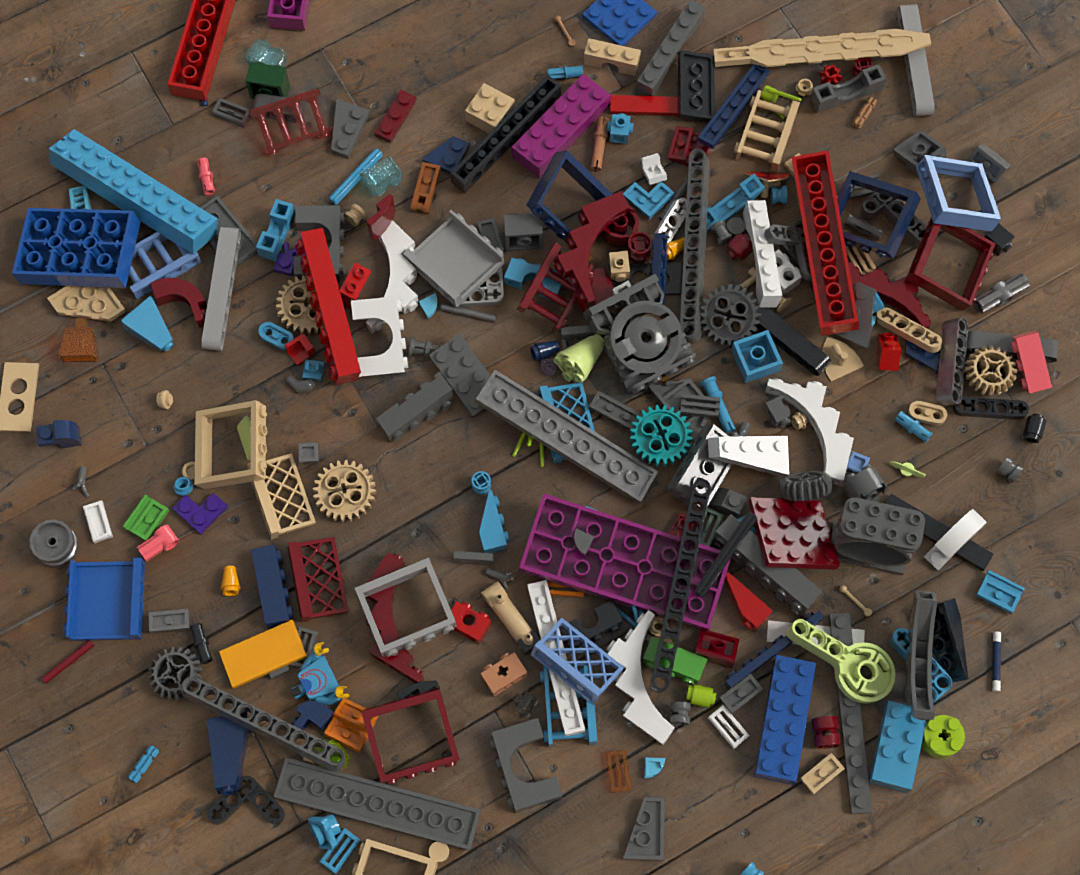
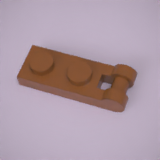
(425, 187)

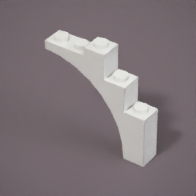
(401, 272)
(809, 401)
(628, 654)

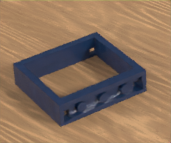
(578, 173)
(912, 200)

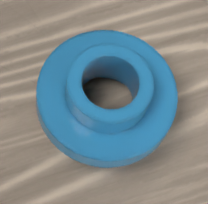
(183, 482)

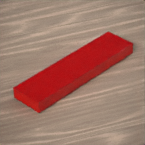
(644, 105)

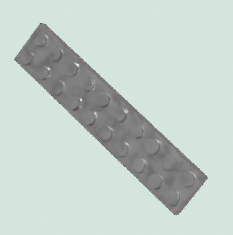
(566, 436)

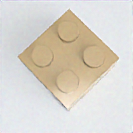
(488, 108)

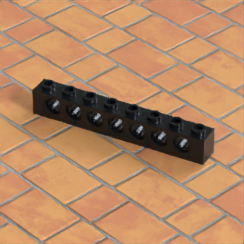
(505, 134)

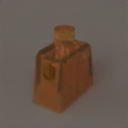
(79, 343)

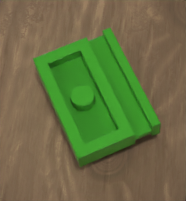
(146, 518)

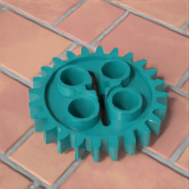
(644, 440)

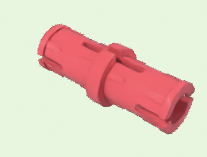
(205, 176)

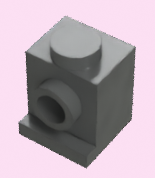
(778, 412)

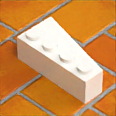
(755, 452)

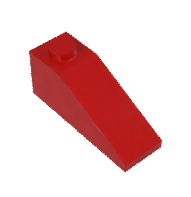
(748, 606)

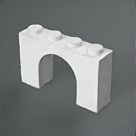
(388, 311)

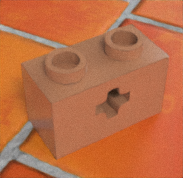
(497, 683)

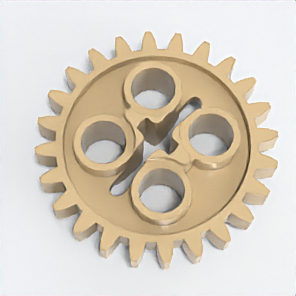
(303, 320)
(341, 474)

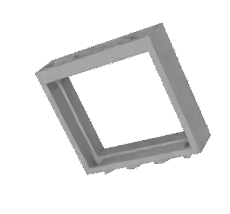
(393, 579)

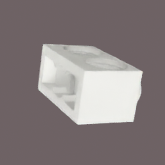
(789, 270)

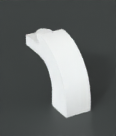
(955, 539)

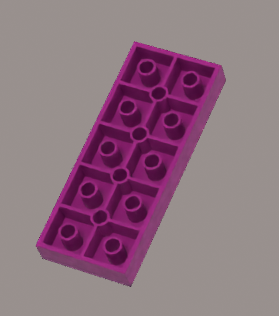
(622, 564)

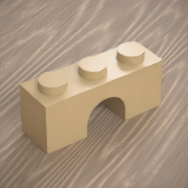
(623, 57)

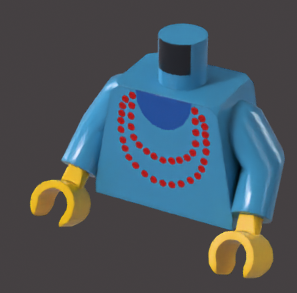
(318, 679)

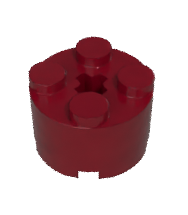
(619, 235)

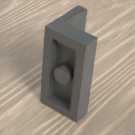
(992, 163)

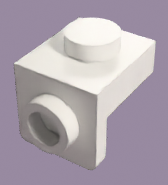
(653, 169)

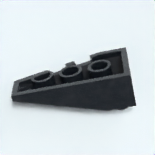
(949, 641)

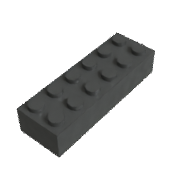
(785, 583)

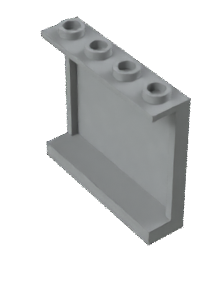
(456, 259)

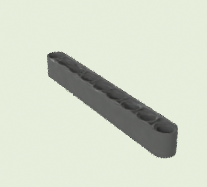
(257, 716)

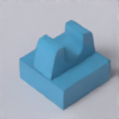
(313, 370)

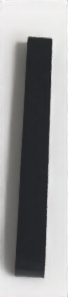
(674, 592)

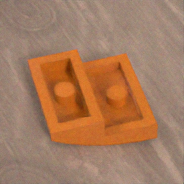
(348, 726)

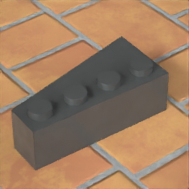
(416, 408)

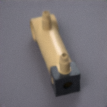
(511, 618)

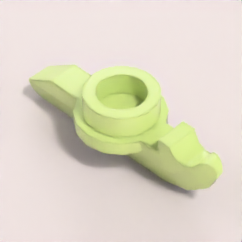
(907, 469)

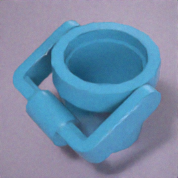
(324, 830)

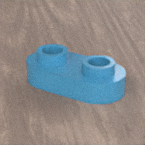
(277, 336)

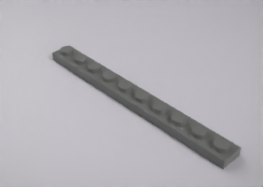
(851, 729)

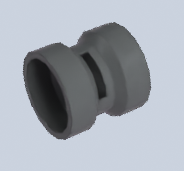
(1009, 470)
(680, 713)

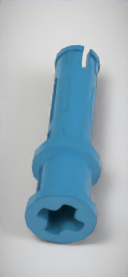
(713, 391)

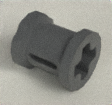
(721, 232)

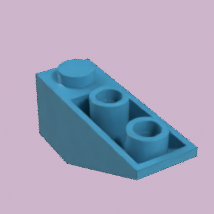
(491, 530)

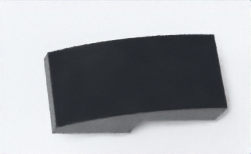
(418, 687)

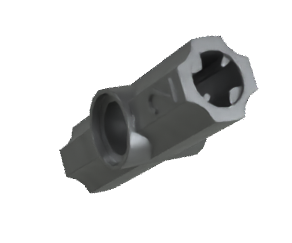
(1001, 293)

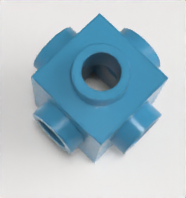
(620, 128)

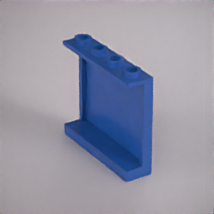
(105, 600)

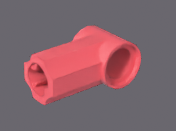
(162, 540)

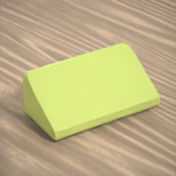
(244, 430)

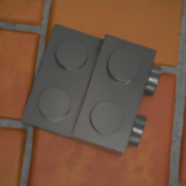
(915, 148)

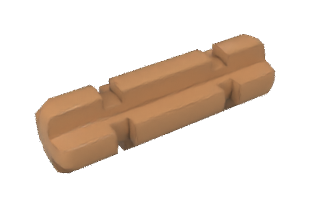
(864, 112)

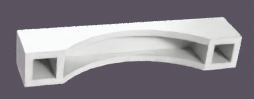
(767, 277)

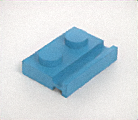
(1000, 592)

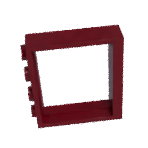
(980, 268)
(410, 772)

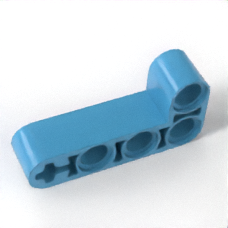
(938, 672)

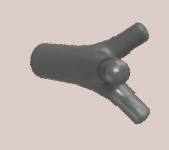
(81, 480)
(500, 576)

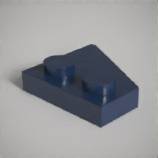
(448, 154)
(922, 356)

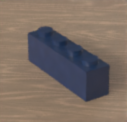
(271, 586)

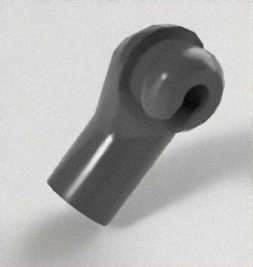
(743, 430)

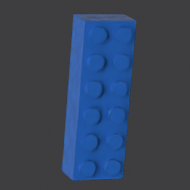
(785, 720)

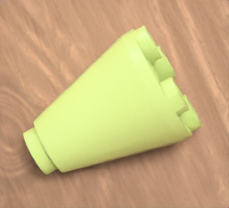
(579, 358)

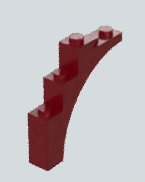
(575, 262)
(897, 294)

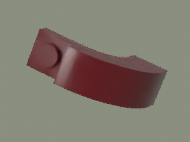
(176, 289)

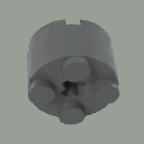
(865, 484)

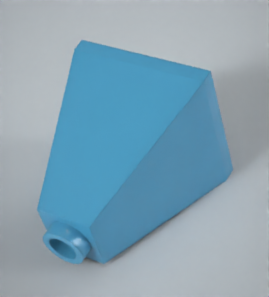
(148, 326)

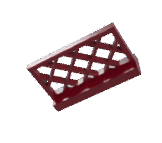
(300, 581)

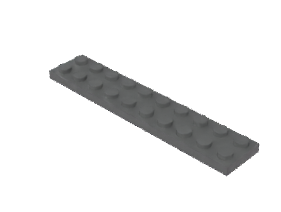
(377, 804)

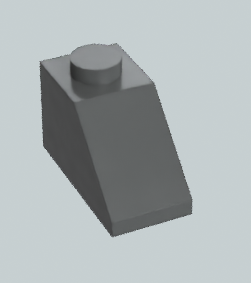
(727, 502)

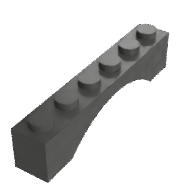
(657, 68)

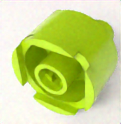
(948, 727)

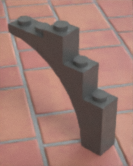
(919, 658)

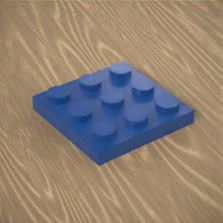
(619, 18)

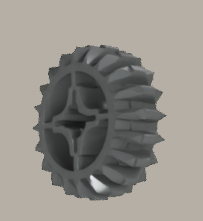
(805, 486)
(168, 675)

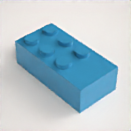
(897, 748)

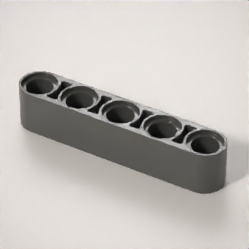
(979, 339)

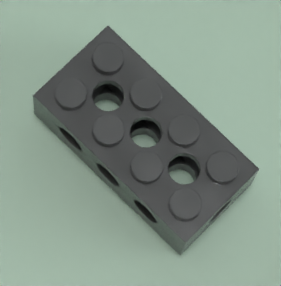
(699, 466)

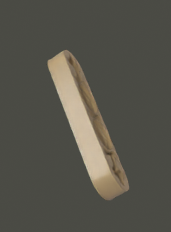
(907, 331)

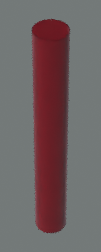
(68, 661)

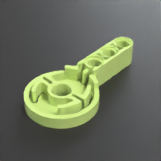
(847, 664)

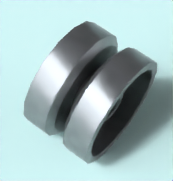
(54, 543)

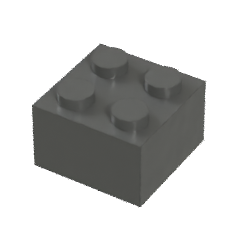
(523, 232)

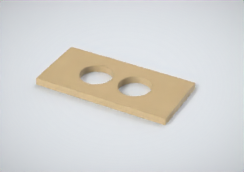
(11, 373)

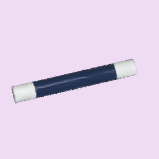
(996, 668)

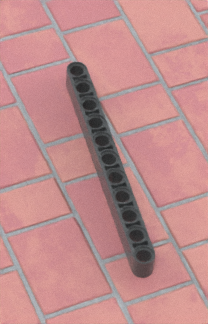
(698, 252)

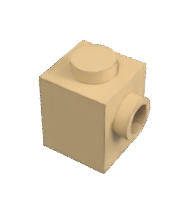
(619, 266)

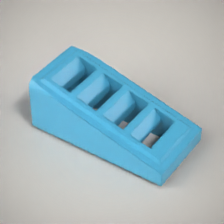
(85, 204)

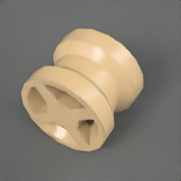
(355, 215)

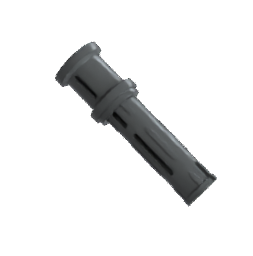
(428, 346)

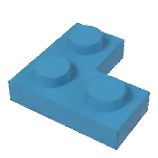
(650, 202)

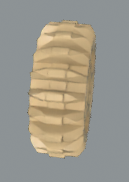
(983, 358)

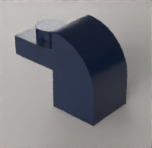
(61, 432)
(313, 712)

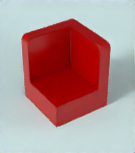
(300, 349)

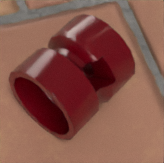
(639, 247)
(826, 724)

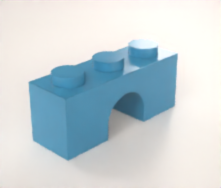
(281, 219)
(520, 272)

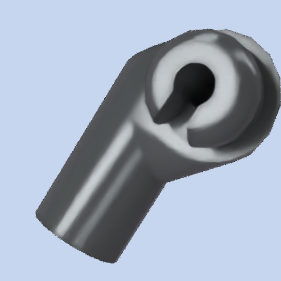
(300, 386)

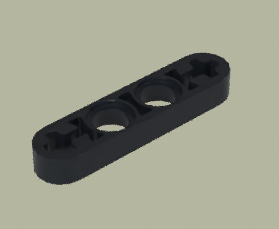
(991, 411)

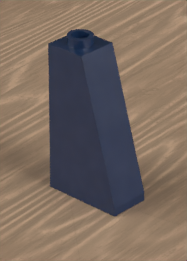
(228, 752)

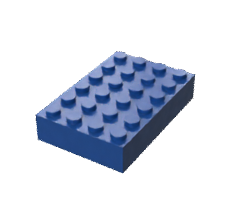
(76, 247)

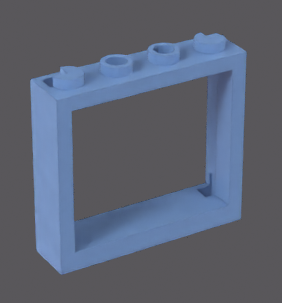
(938, 207)

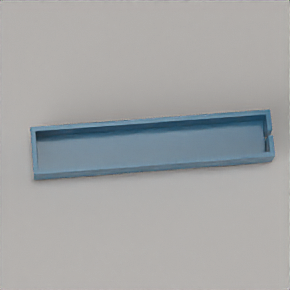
(133, 191)

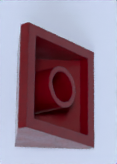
(717, 648)

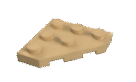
(87, 303)

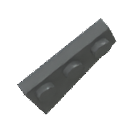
(347, 127)
(864, 302)
(648, 832)

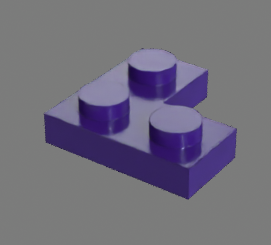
(200, 516)

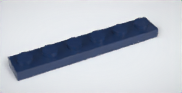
(733, 106)
(766, 654)

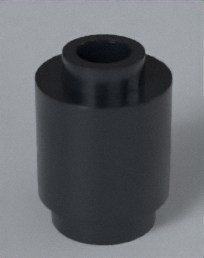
(1034, 428)

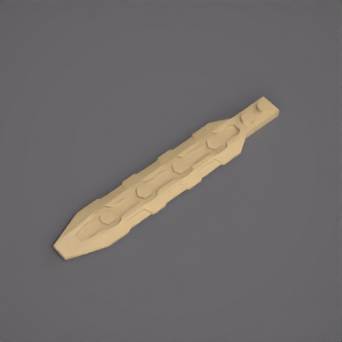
(825, 48)

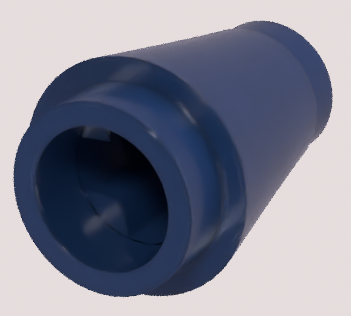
(543, 349)

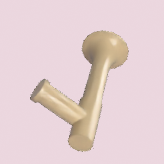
(783, 303)

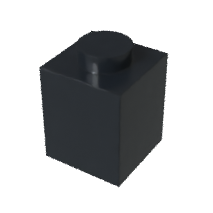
(1001, 238)

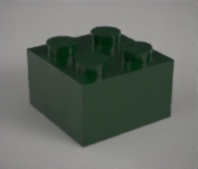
(267, 80)

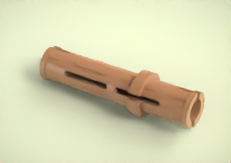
(599, 144)

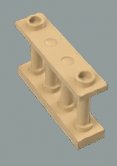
(779, 143)

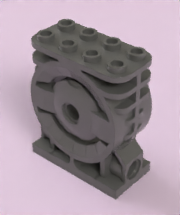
(634, 372)
(877, 535)

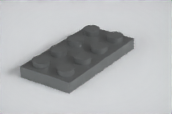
(462, 371)

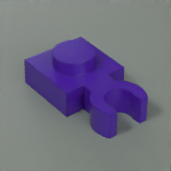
(285, 262)

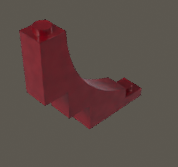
(384, 620)

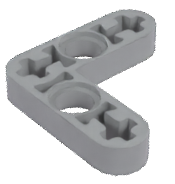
(489, 289)

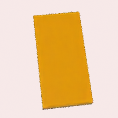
(263, 654)

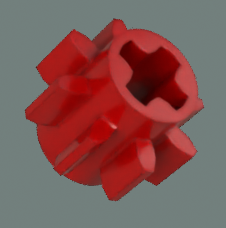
(830, 74)

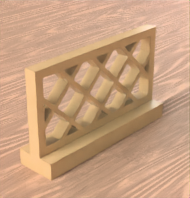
(266, 505)

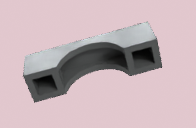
(865, 83)

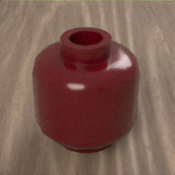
(740, 247)

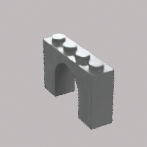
(331, 220)
(522, 794)

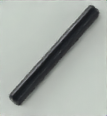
(725, 554)

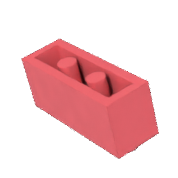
(1031, 362)

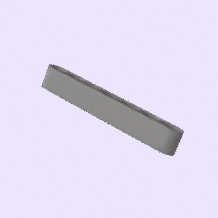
(916, 64)
(221, 288)

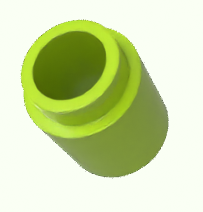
(701, 695)

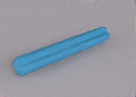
(354, 177)

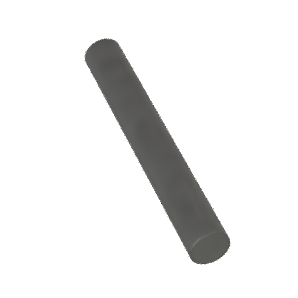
(468, 312)

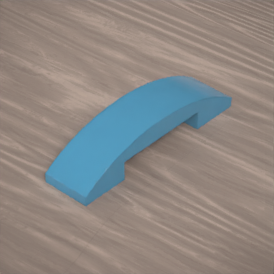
(734, 202)

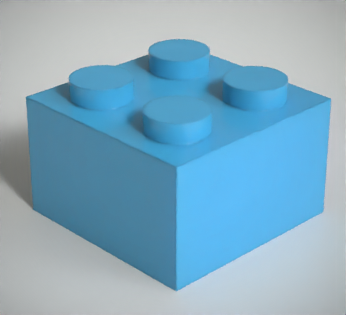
(756, 356)

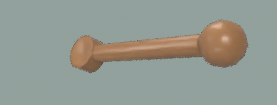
(571, 43)

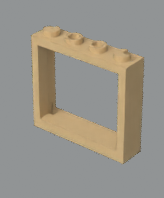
(203, 445)
(365, 849)

